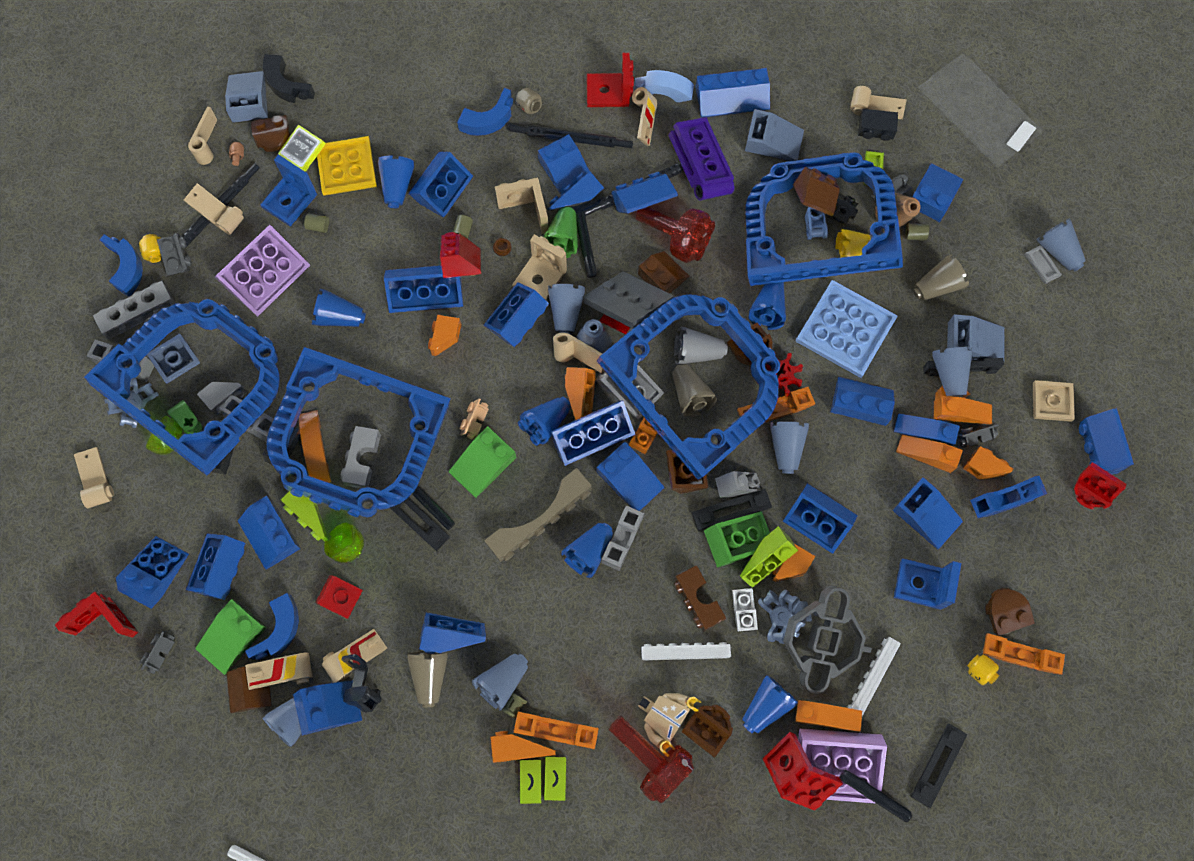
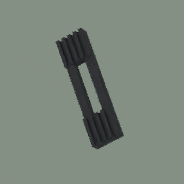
(991, 365)
(758, 501)
(434, 536)
(926, 792)

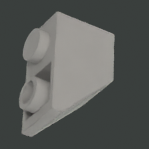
(218, 392)
(737, 484)

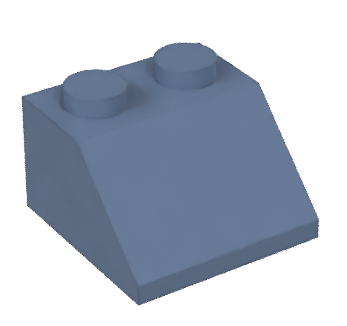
(173, 358)

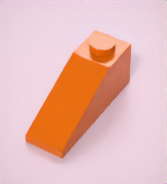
(580, 390)
(962, 410)
(930, 452)
(828, 716)
(512, 747)

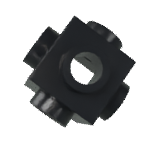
(848, 203)

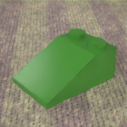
(482, 462)
(736, 538)
(229, 636)

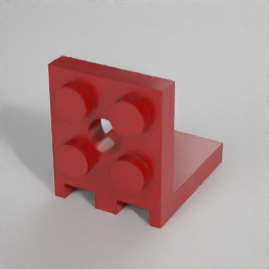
(619, 86)
(89, 609)
(799, 779)

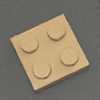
(1053, 401)

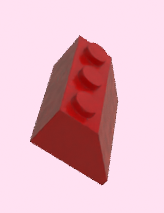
(459, 256)

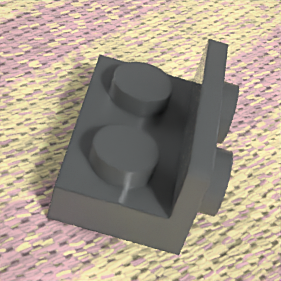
(174, 255)

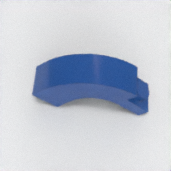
(487, 122)
(130, 269)
(1008, 498)
(284, 631)

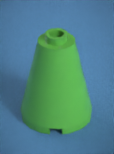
(564, 231)

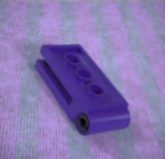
(702, 159)

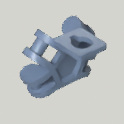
(135, 399)
(782, 612)

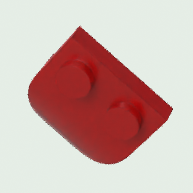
(1097, 487)

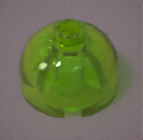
(159, 447)
(345, 543)

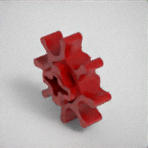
(788, 374)

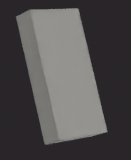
(1042, 264)

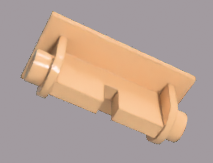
(469, 425)

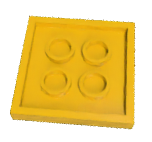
(346, 166)

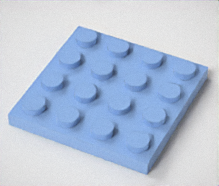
(846, 328)

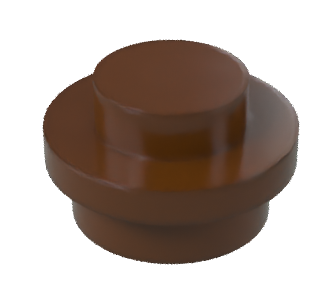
(502, 247)

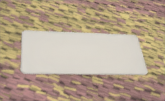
(1021, 136)

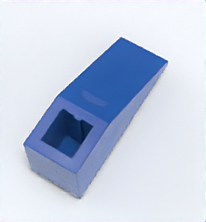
(582, 191)

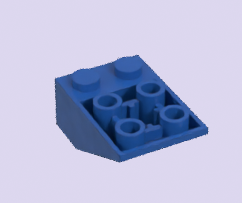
(928, 513)
(151, 572)

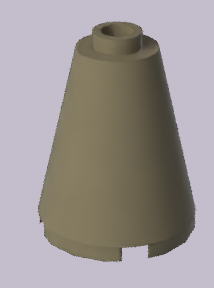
(942, 279)
(692, 391)
(427, 675)

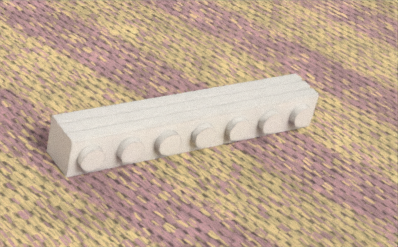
(685, 651)
(875, 675)

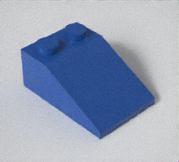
(562, 162)
(936, 192)
(629, 477)
(449, 633)
(324, 708)

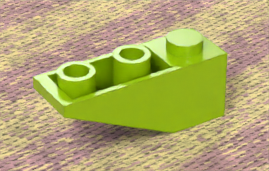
(307, 513)
(768, 556)

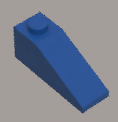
(927, 429)

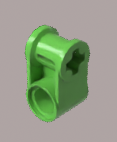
(185, 417)

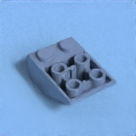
(246, 97)
(773, 136)
(981, 335)

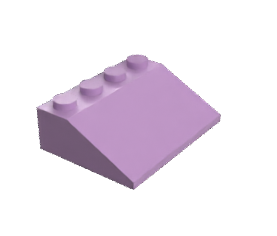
(262, 270)
(850, 751)

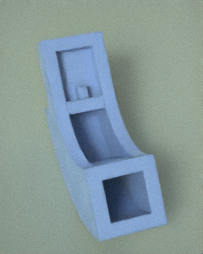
(667, 84)

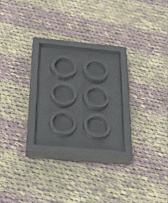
(627, 299)

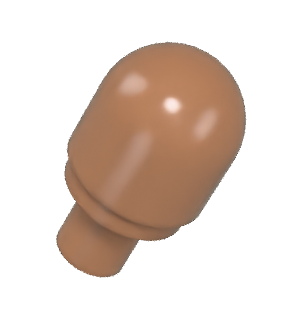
(235, 151)

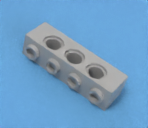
(128, 319)

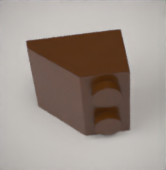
(817, 190)
(662, 272)

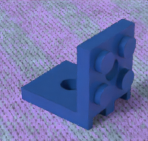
(294, 186)
(938, 585)

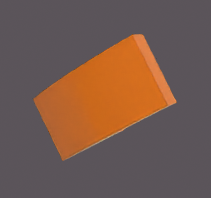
(643, 437)

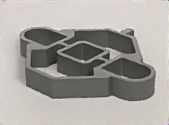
(830, 669)

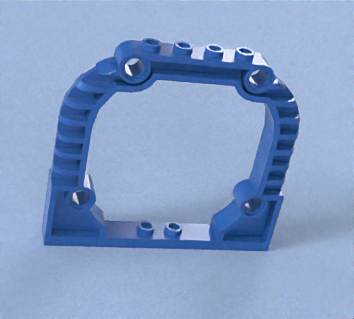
(881, 251)
(319, 369)
(199, 448)
(697, 453)

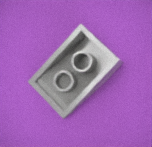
(642, 382)

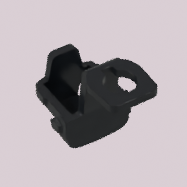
(359, 694)

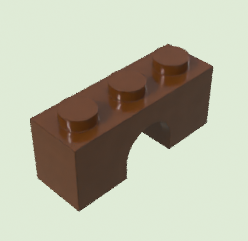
(705, 614)

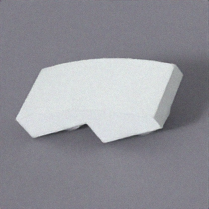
(744, 609)

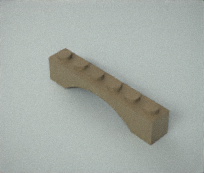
(507, 540)

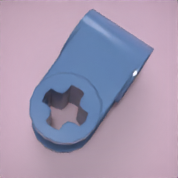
(815, 225)

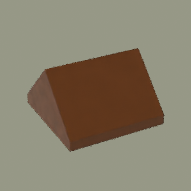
(681, 477)
(241, 697)

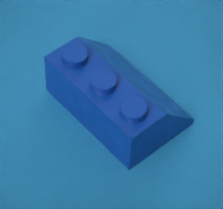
(441, 183)
(643, 193)
(516, 314)
(863, 401)
(1106, 441)
(820, 518)
(268, 532)
(216, 566)

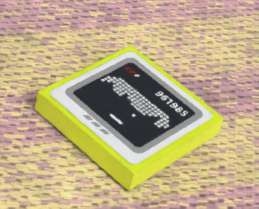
(301, 148)

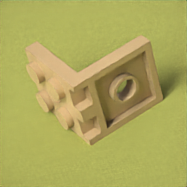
(522, 193)
(546, 262)

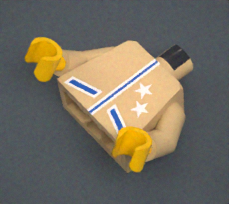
(665, 717)

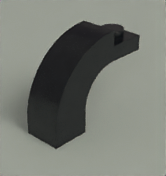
(274, 73)

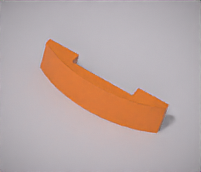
(797, 401)
(313, 446)
(1023, 655)
(556, 730)

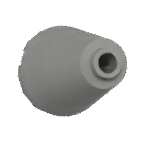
(697, 347)

